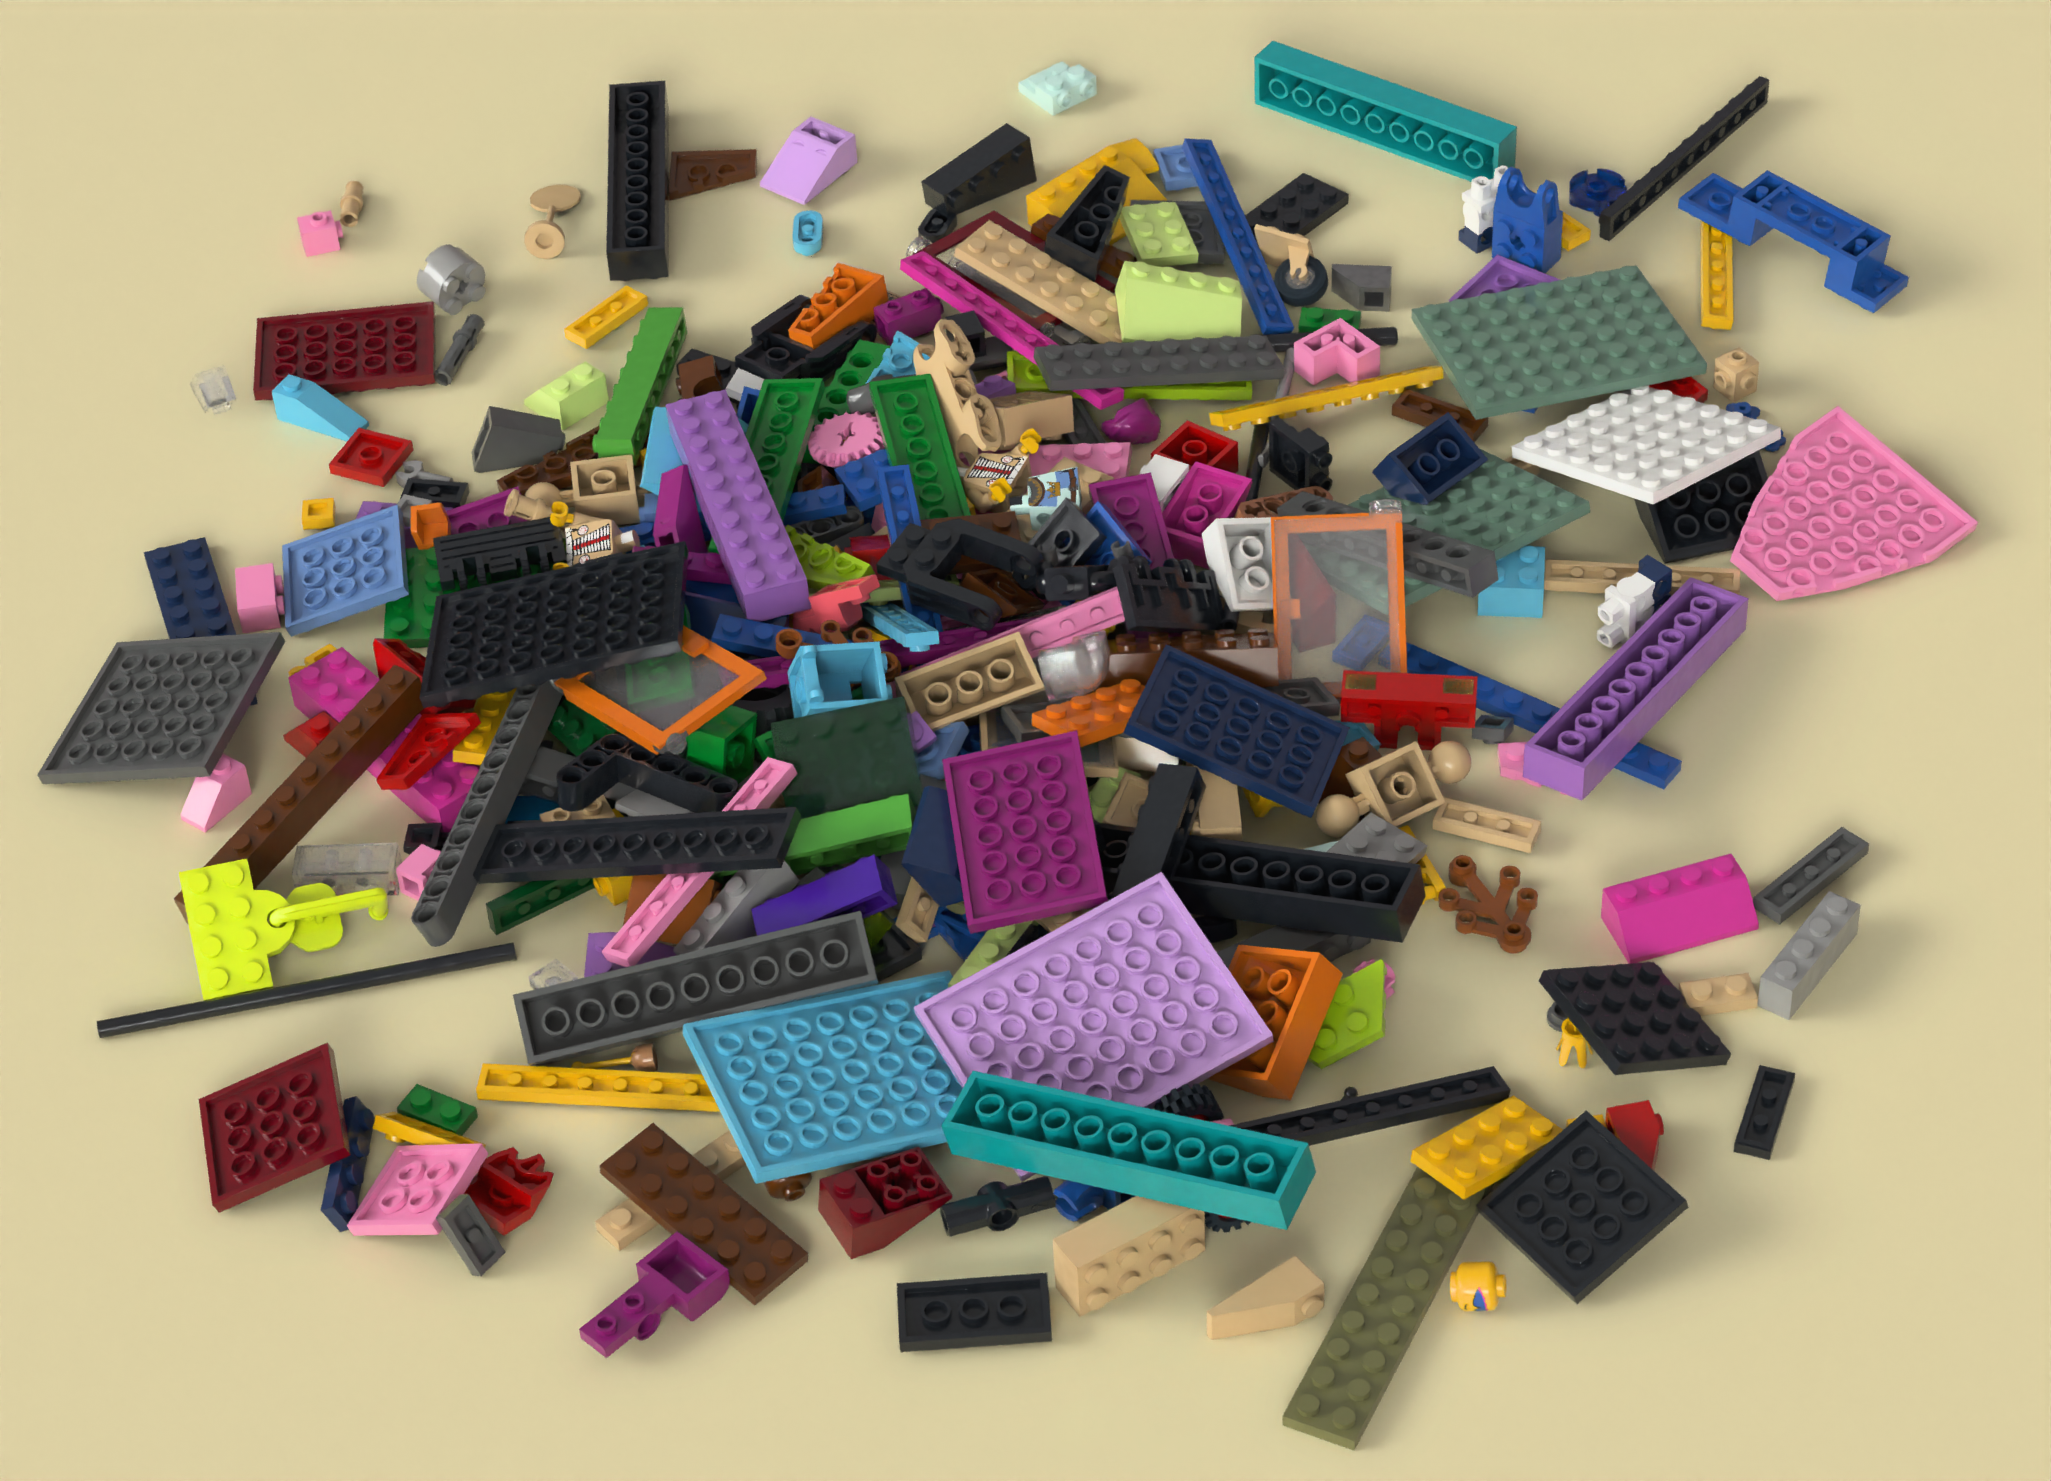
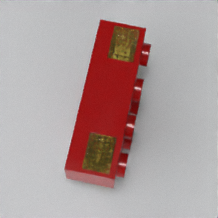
(1411, 700)

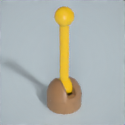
(642, 1058)

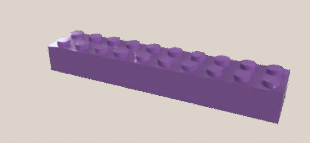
(738, 507)
(1635, 688)

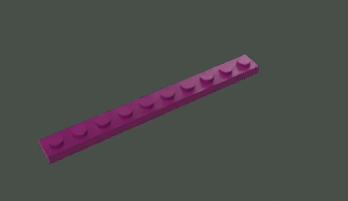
(949, 642)

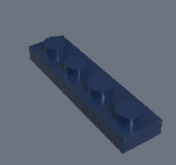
(347, 1174)

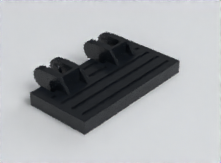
(498, 552)
(1168, 596)

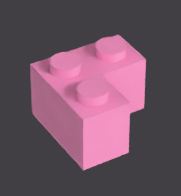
(1336, 350)

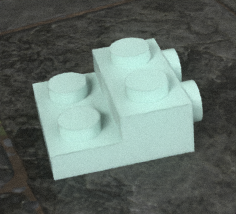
(1059, 87)

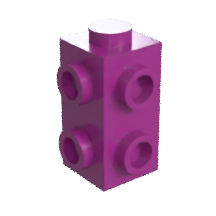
(909, 314)

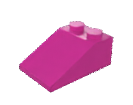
(1199, 500)

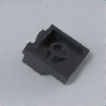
(1299, 457)

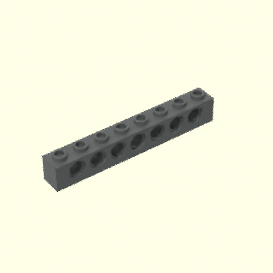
(1427, 554)

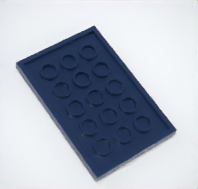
(1237, 731)

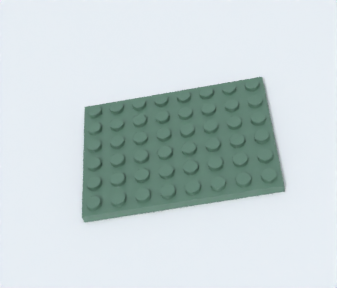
(1557, 342)
(1490, 508)

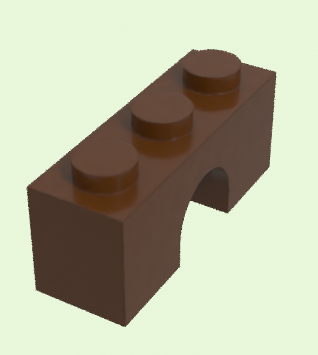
(699, 377)

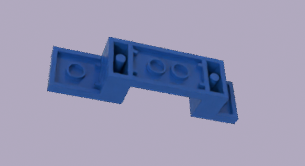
(1771, 202)

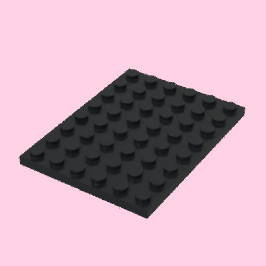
(556, 625)

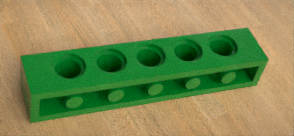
(853, 373)

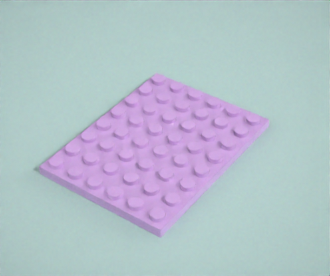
(1102, 1006)

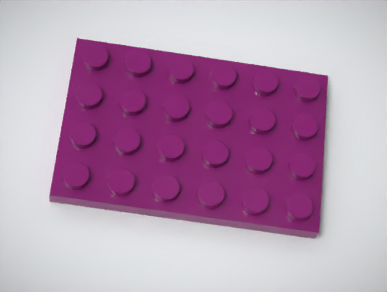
(1024, 832)

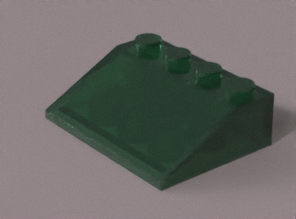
(849, 756)

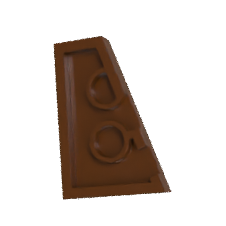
(706, 170)

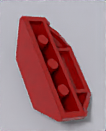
(396, 652)

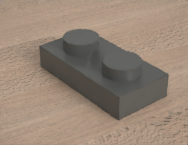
(470, 1235)

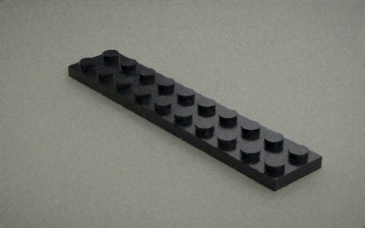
(638, 845)

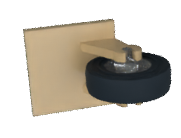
(1299, 275)

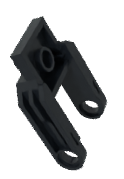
(779, 357)
(927, 556)

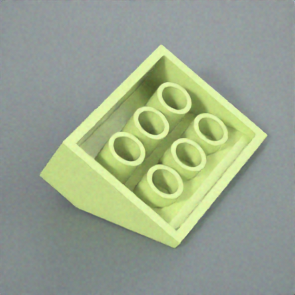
(1175, 304)

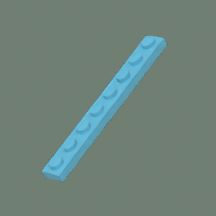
(901, 626)

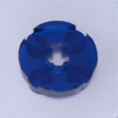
(1595, 191)

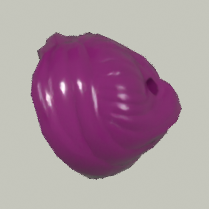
(1133, 424)

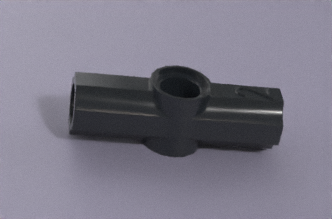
(997, 1206)

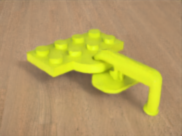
(233, 929)

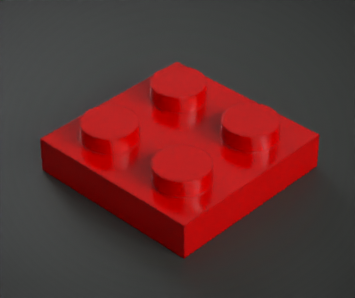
(371, 457)

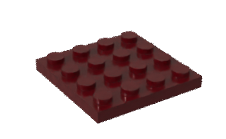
(273, 1127)

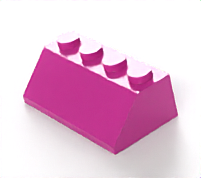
(1679, 909)

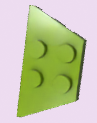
(1353, 1016)

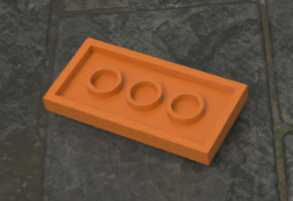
(1092, 715)

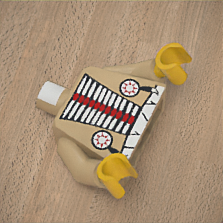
(1000, 476)
(590, 536)

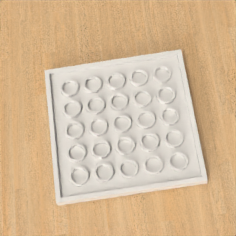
(1646, 443)

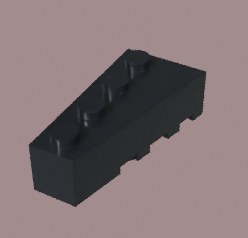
(982, 172)
(1088, 224)

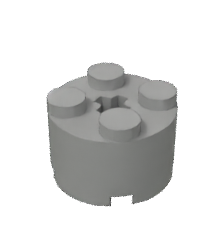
(451, 278)

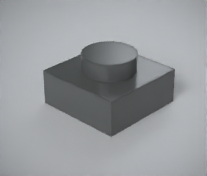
(1492, 729)

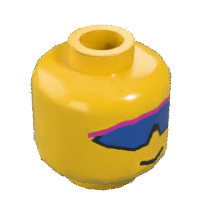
(1477, 1286)

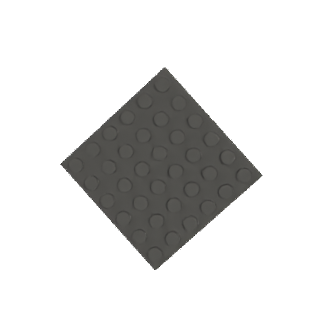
(162, 709)

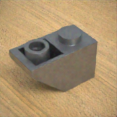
(1363, 286)

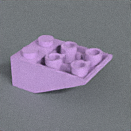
(810, 160)

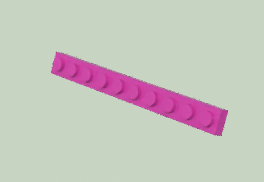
(992, 316)

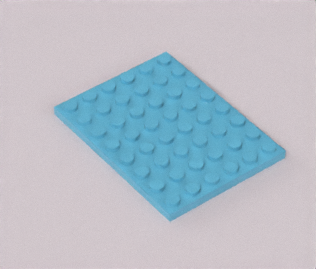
(828, 1077)

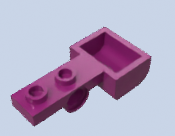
(668, 1276)

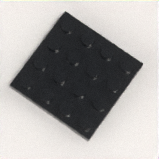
(1634, 1018)
(1582, 1207)

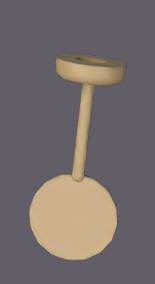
(544, 237)

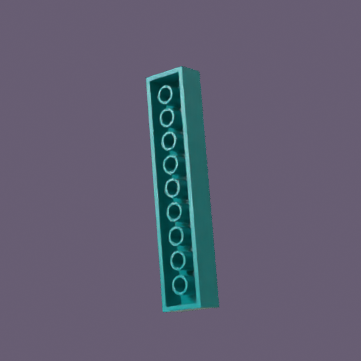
(1382, 113)
(1130, 1149)

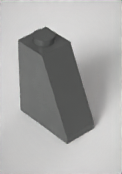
(515, 439)

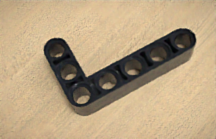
(661, 775)

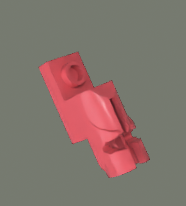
(836, 603)

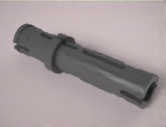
(463, 342)

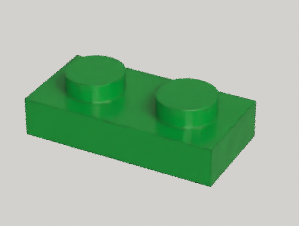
(1316, 318)
(438, 1110)

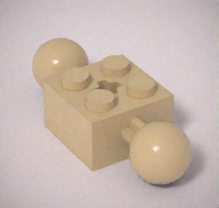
(600, 489)
(1413, 780)

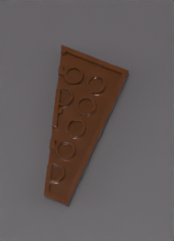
(555, 467)

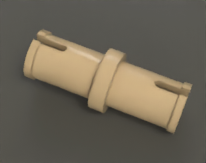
(351, 203)

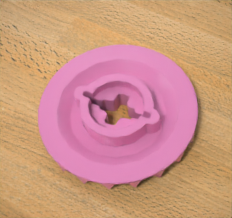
(827, 439)

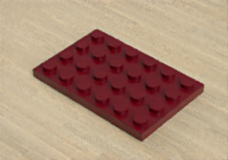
(347, 348)

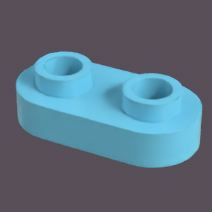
(807, 232)

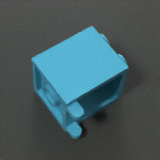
(823, 676)

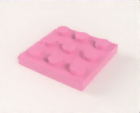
(416, 1189)

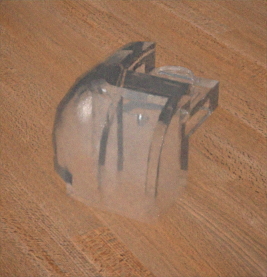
(1075, 667)

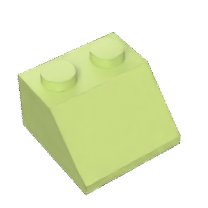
(571, 395)

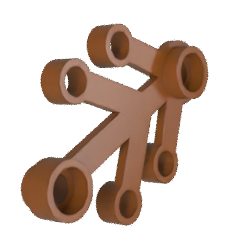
(790, 640)
(1511, 934)

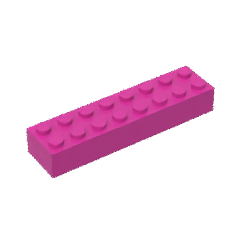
(336, 687)

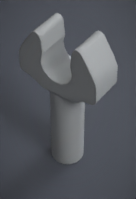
(415, 470)

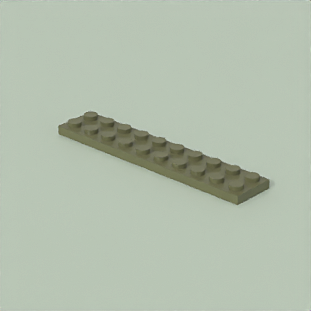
(1382, 1312)

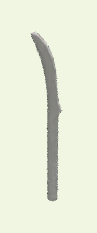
(1282, 391)

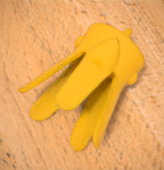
(1570, 1038)

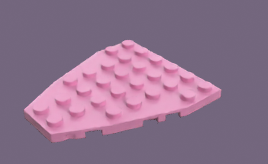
(1843, 514)

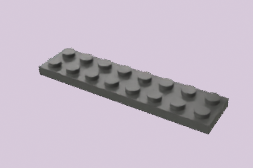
(1158, 362)

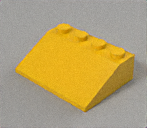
(1062, 191)

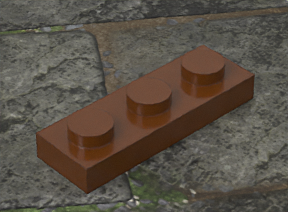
(1425, 410)

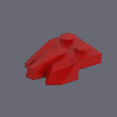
(509, 1189)

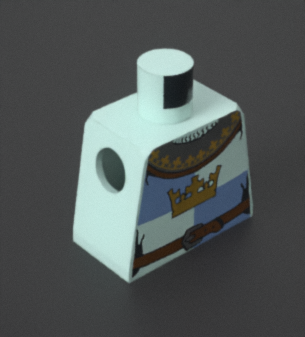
(1046, 495)

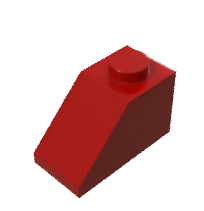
(310, 733)

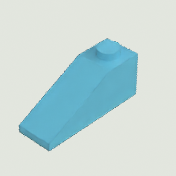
(313, 408)

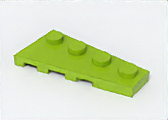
(823, 564)

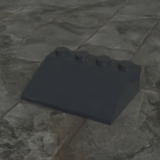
(1706, 514)

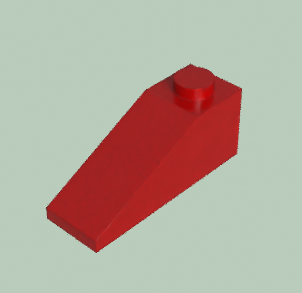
(1637, 1129)

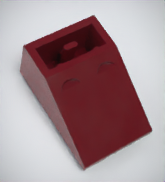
(880, 1200)

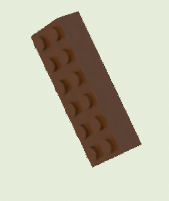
(1245, 655)

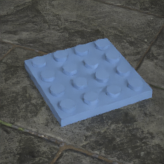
(344, 570)

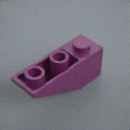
(677, 512)

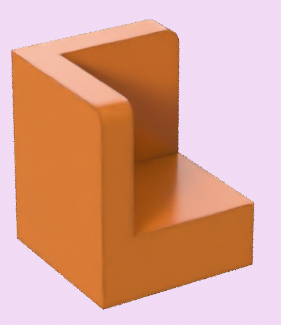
(428, 523)

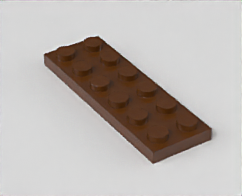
(705, 1210)

